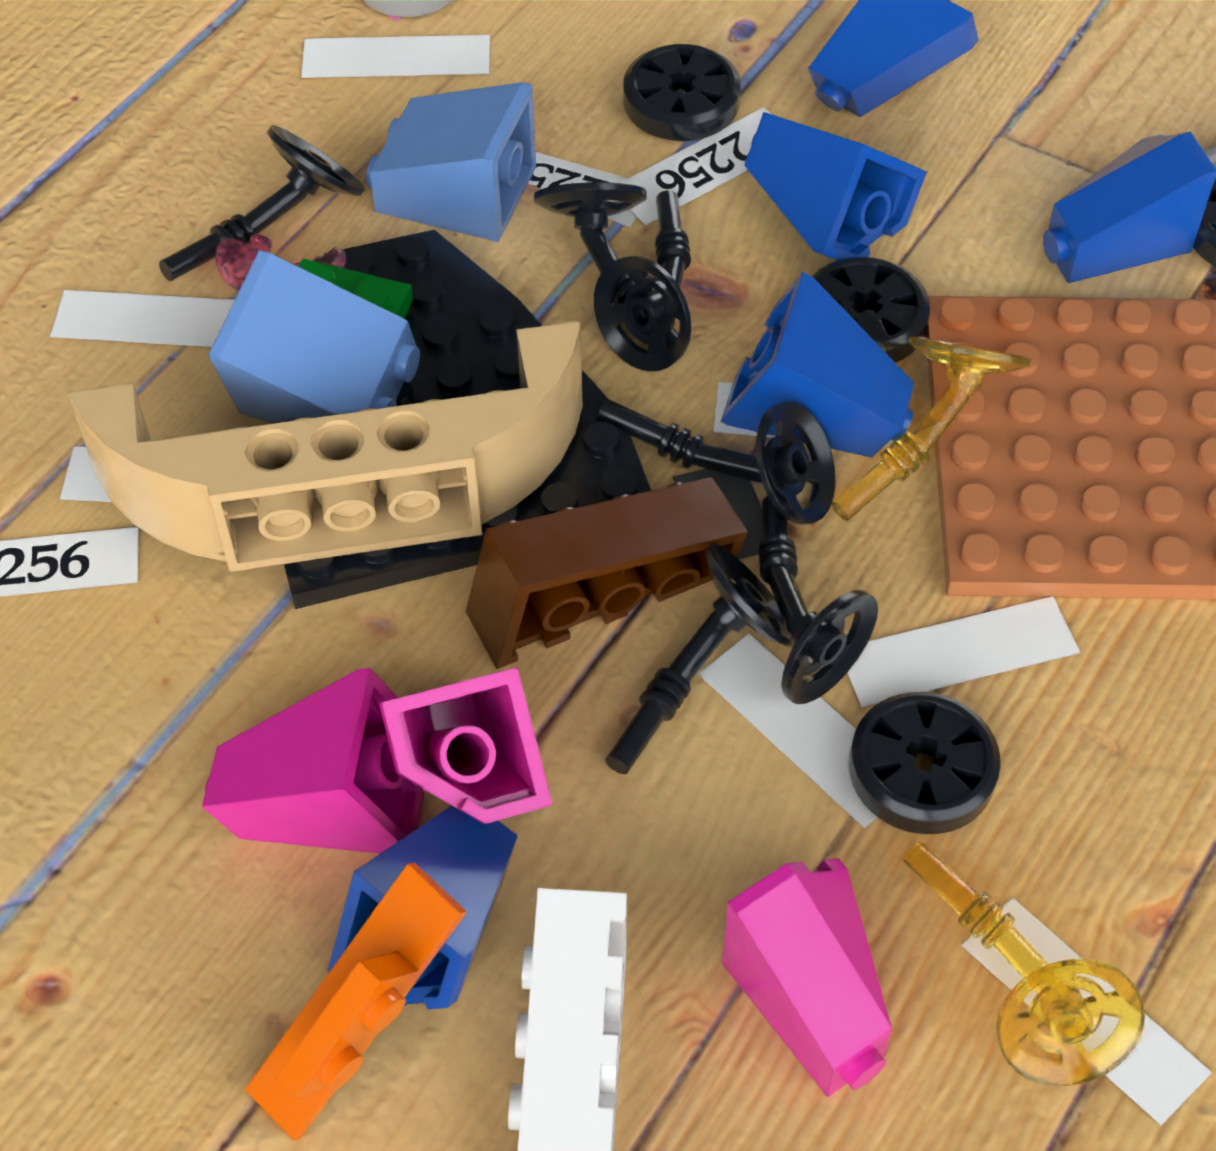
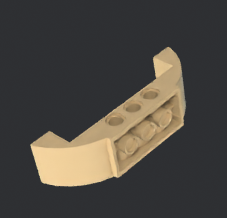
(341, 478)

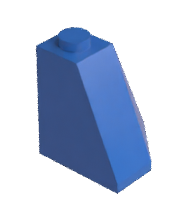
(888, 49)
(832, 187)
(1132, 209)
(826, 365)
(463, 860)

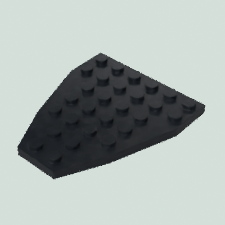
(467, 348)

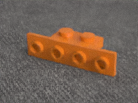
(355, 1001)

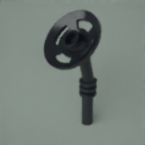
(308, 172)
(590, 210)
(648, 307)
(779, 466)
(739, 605)
(811, 633)

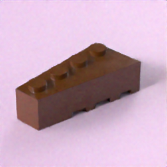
(594, 562)

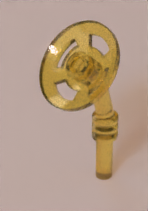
(965, 371)
(1056, 985)

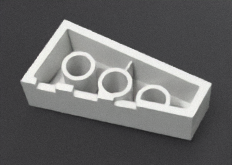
(571, 1023)

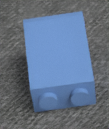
(458, 160)
(309, 347)

